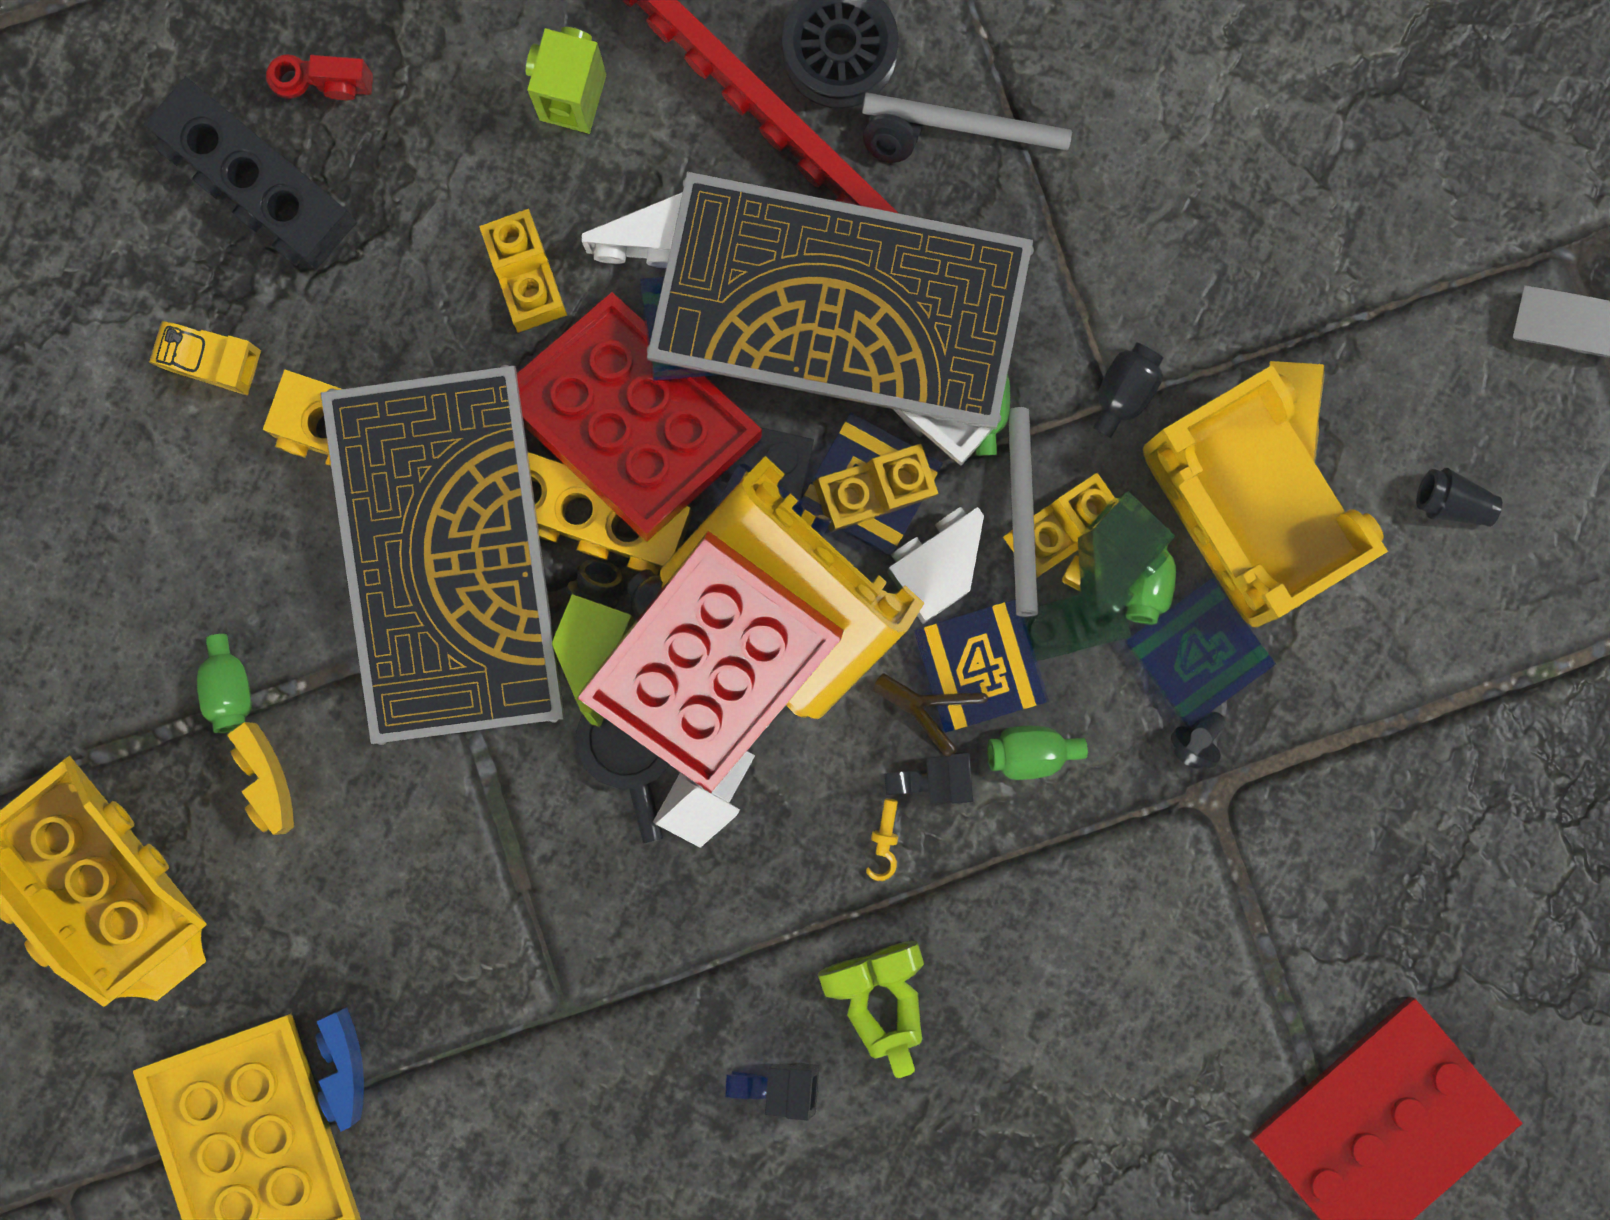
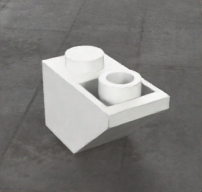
(941, 567)

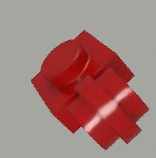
(334, 76)

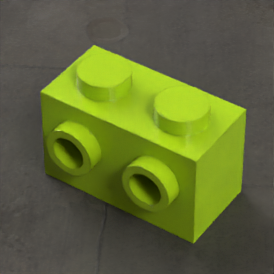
(566, 78)

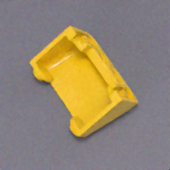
(1259, 500)

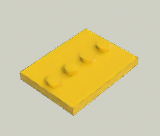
(246, 1130)

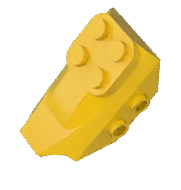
(92, 892)

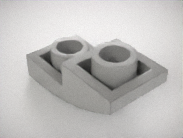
(1564, 321)

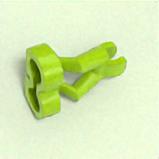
(889, 969)

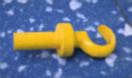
(884, 839)

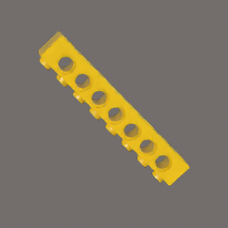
(299, 408)

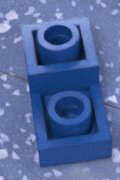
(342, 1090)

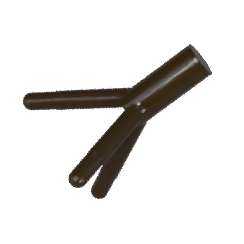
(915, 705)

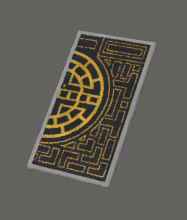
(841, 300)
(442, 554)

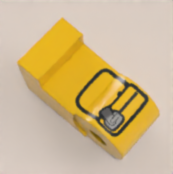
(206, 356)

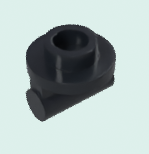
(891, 137)
(1196, 745)

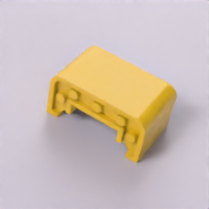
(788, 549)

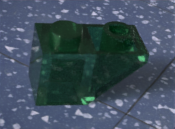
(1116, 551)

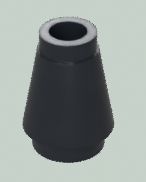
(1457, 499)

